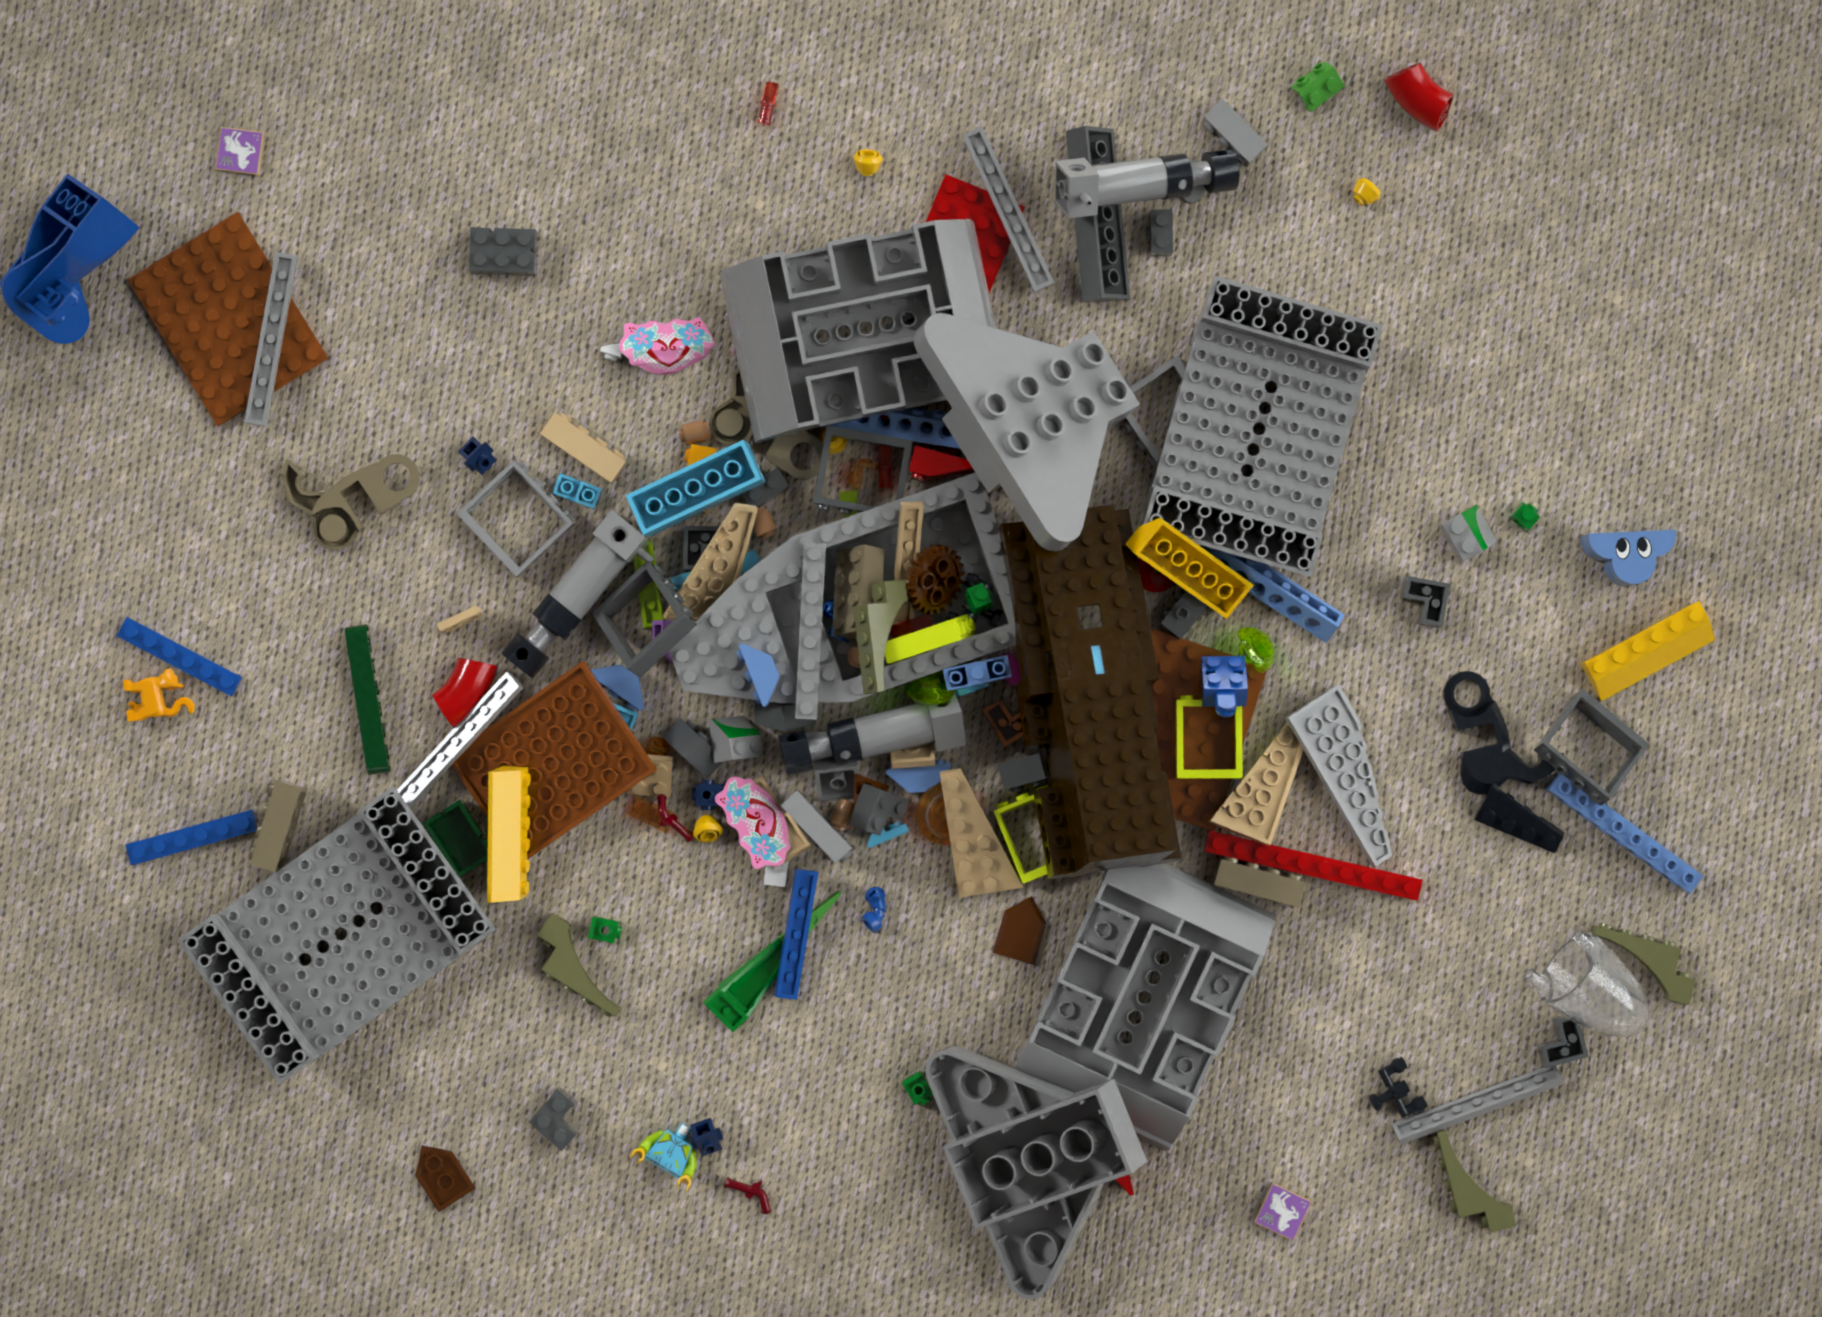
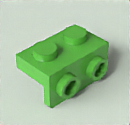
(1318, 85)

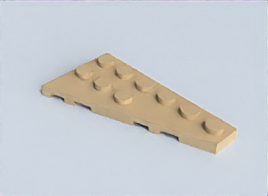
(719, 563)
(1260, 796)
(976, 850)

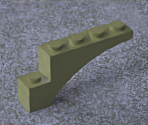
(873, 628)
(1657, 957)
(566, 966)
(1466, 1194)

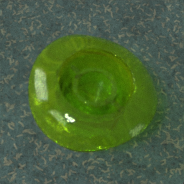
(1256, 648)
(930, 690)

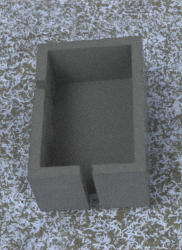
(503, 251)

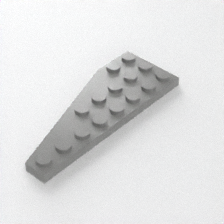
(1335, 746)

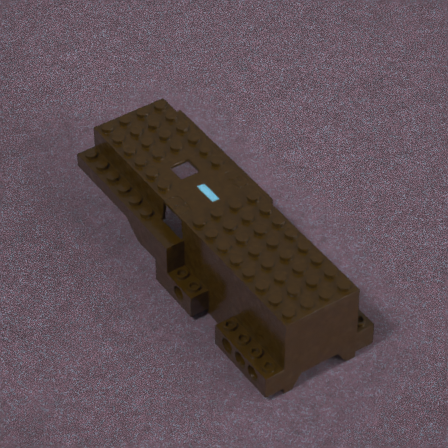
(1100, 718)

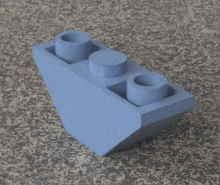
(760, 671)
(977, 673)
(622, 683)
(918, 778)

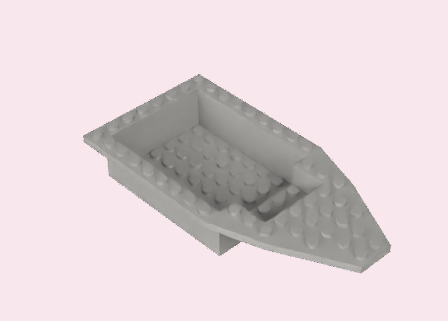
(766, 601)

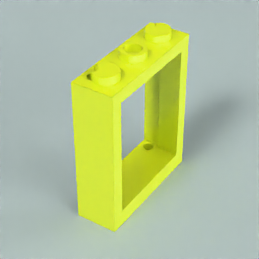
(929, 638)
(1180, 773)
(1005, 807)

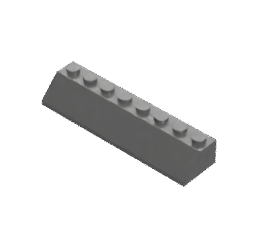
(1102, 235)

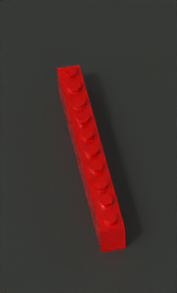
(1313, 865)

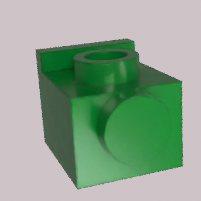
(1525, 516)
(979, 598)
(596, 929)
(913, 1081)

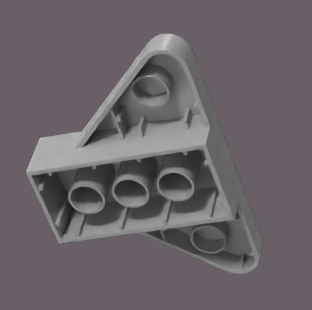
(1028, 415)
(1029, 1158)

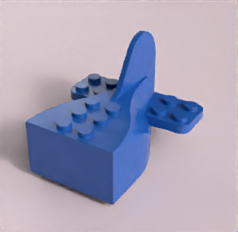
(65, 243)

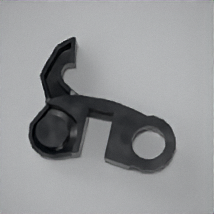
(1492, 762)

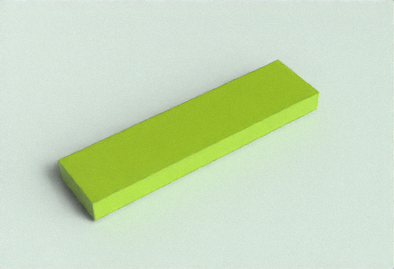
(650, 596)

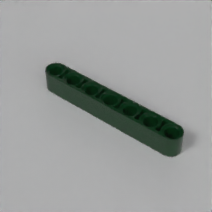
(366, 699)

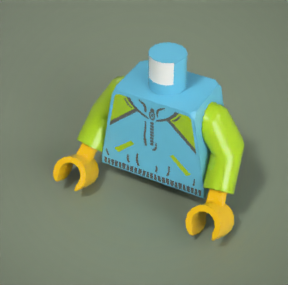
(670, 1153)

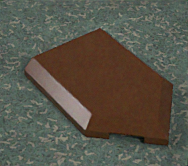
(1021, 932)
(442, 1176)

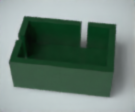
(459, 838)

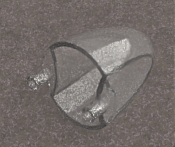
(1592, 988)

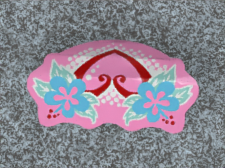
(666, 346)
(757, 821)

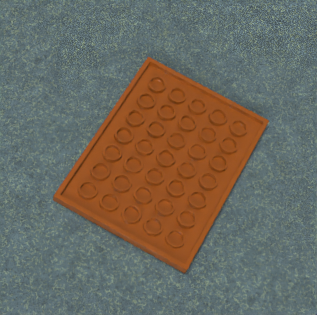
(211, 315)
(1206, 735)
(573, 749)

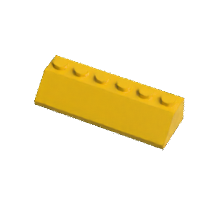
(1189, 566)
(1649, 650)
(508, 834)

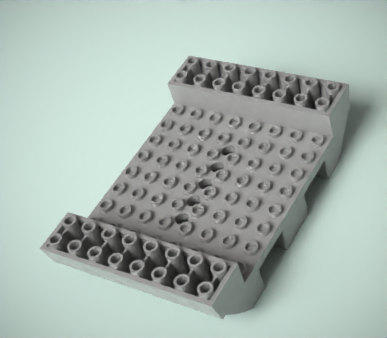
(786, 299)
(1318, 373)
(256, 943)
(1212, 951)

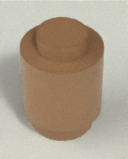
(694, 432)
(764, 524)
(853, 657)
(842, 815)

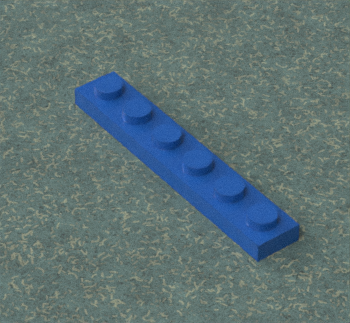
(179, 656)
(191, 837)
(796, 933)

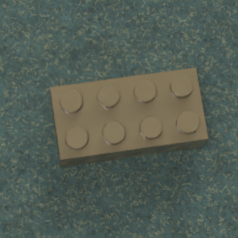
(854, 574)
(278, 825)
(1260, 883)

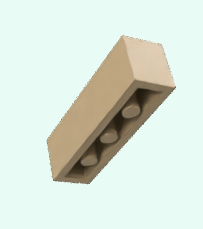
(584, 448)

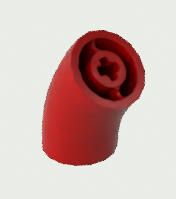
(1420, 96)
(464, 689)

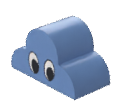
(1628, 556)

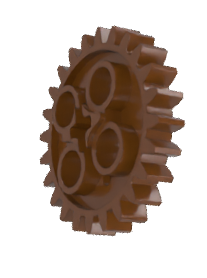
(934, 579)

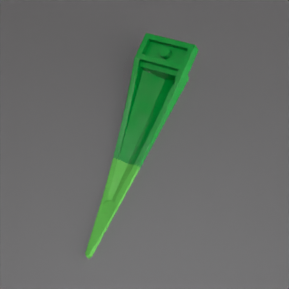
(745, 987)

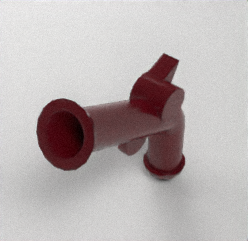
(671, 820)
(750, 1191)

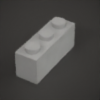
(1234, 132)

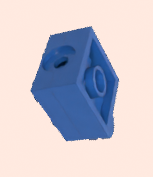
(1223, 683)

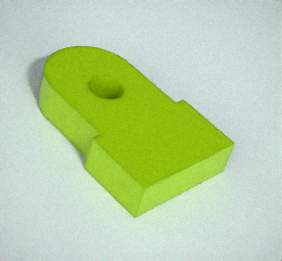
(849, 496)

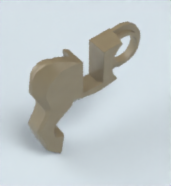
(732, 424)
(332, 515)

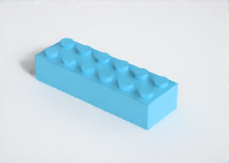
(695, 488)

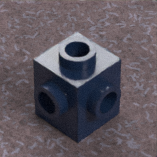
(477, 455)
(698, 794)
(706, 1137)

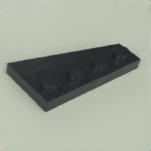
(1509, 816)

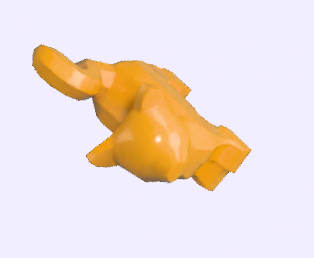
(152, 697)

